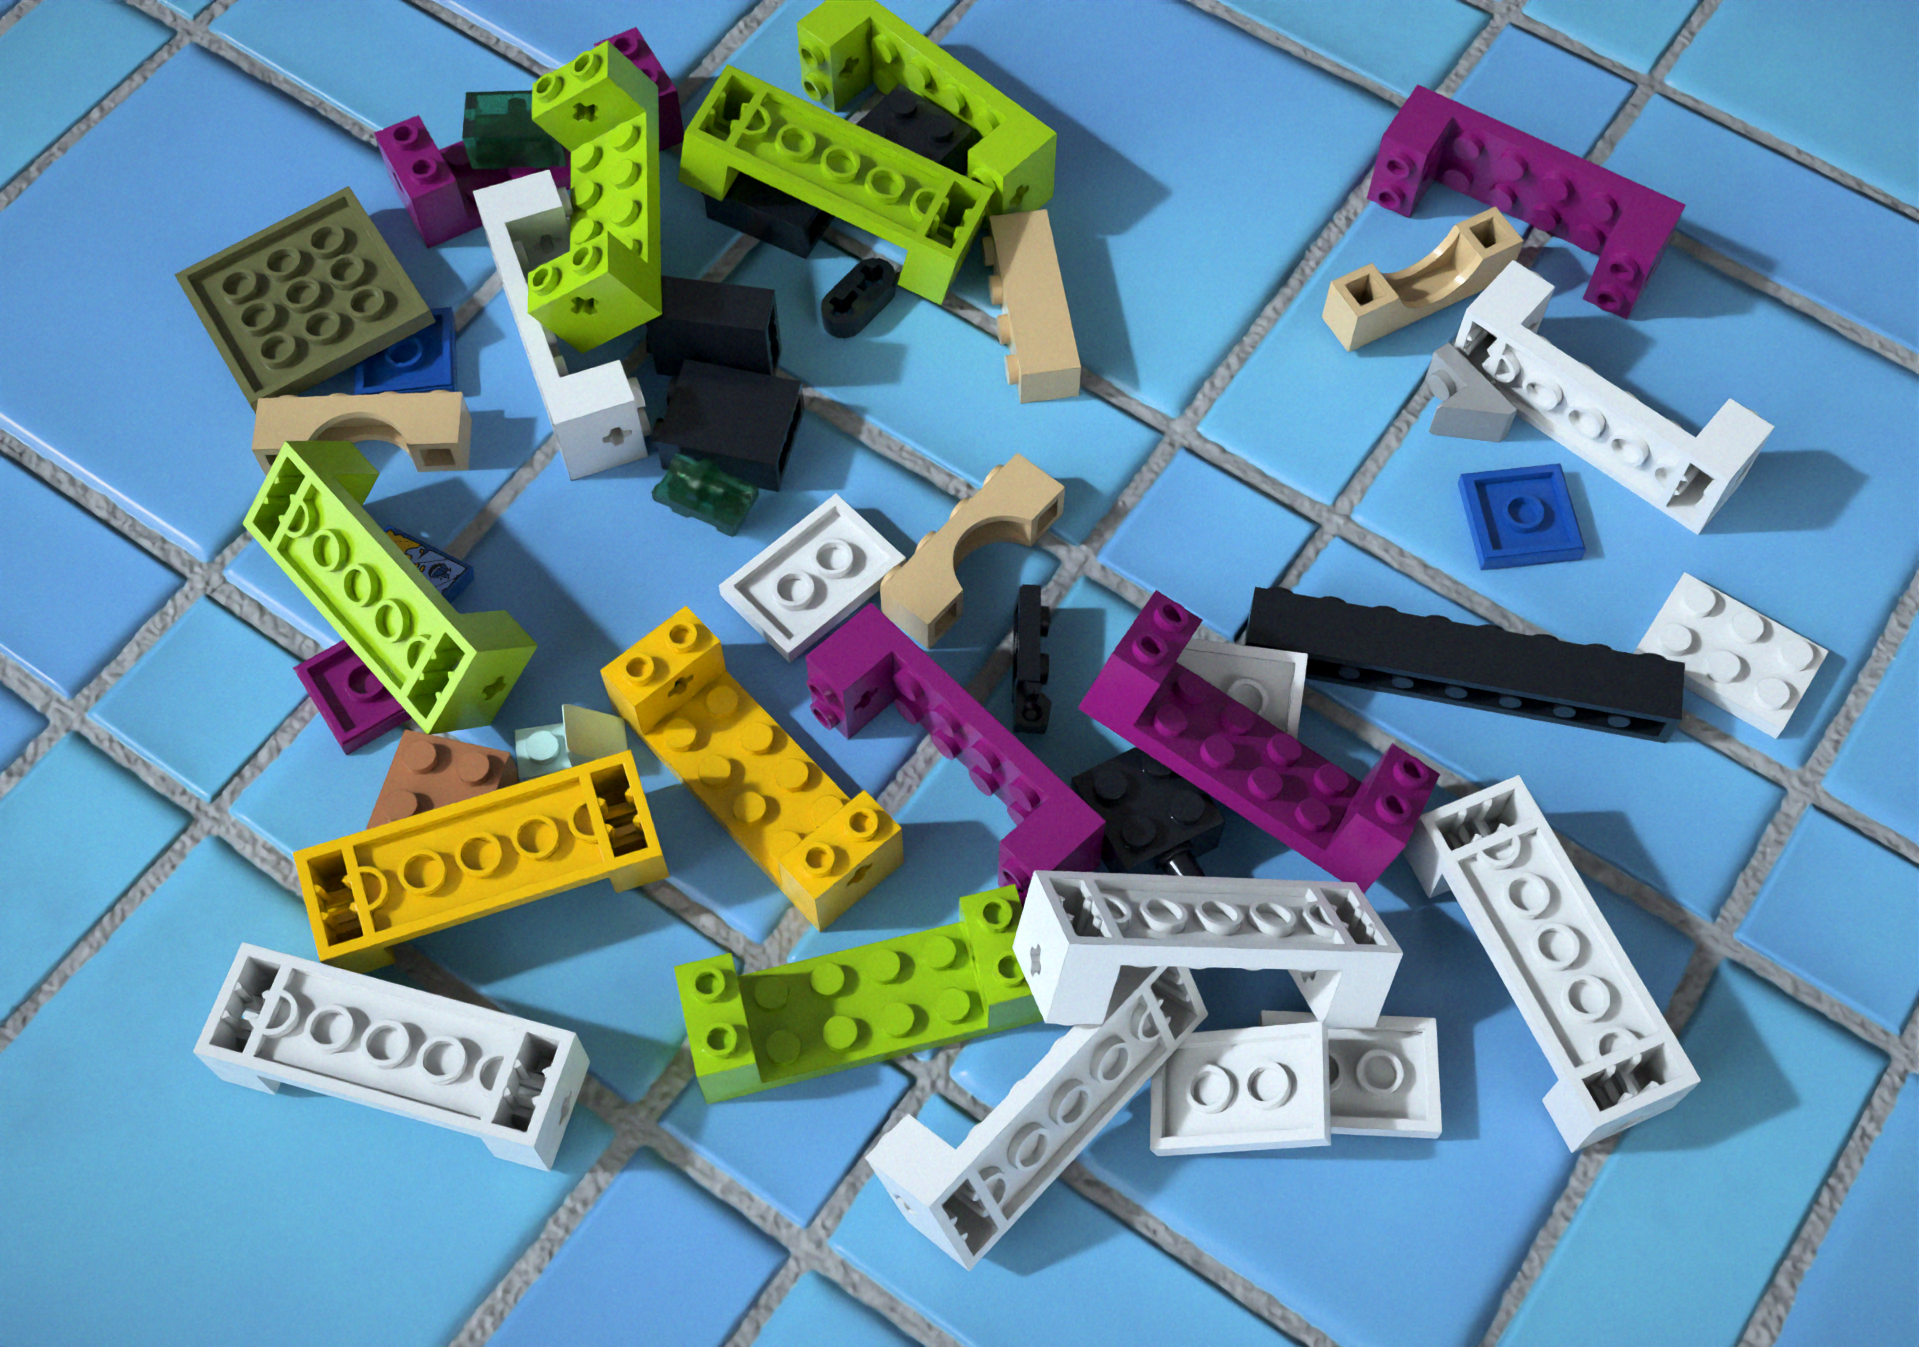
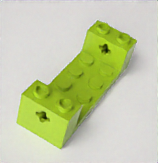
(862, 42)
(839, 170)
(612, 274)
(376, 597)
(856, 1002)

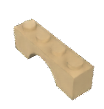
(1375, 303)
(427, 426)
(1012, 507)

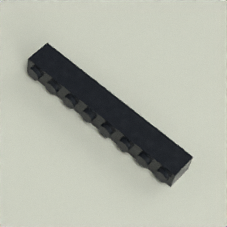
(1472, 664)

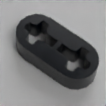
(853, 294)

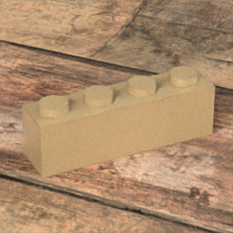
(1033, 307)

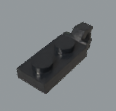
(1030, 666)

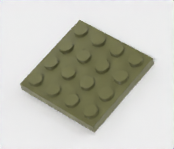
(304, 298)

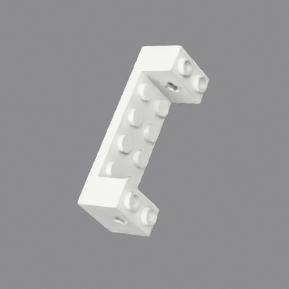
(594, 411)
(1598, 420)
(1091, 923)
(1556, 960)
(395, 1052)
(979, 1190)

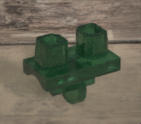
(706, 494)

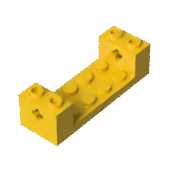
(751, 772)
(478, 860)

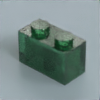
(503, 135)

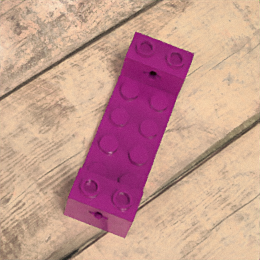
(1531, 182)
(440, 183)
(876, 664)
(1250, 763)

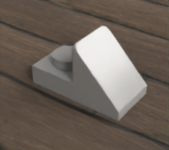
(1470, 402)

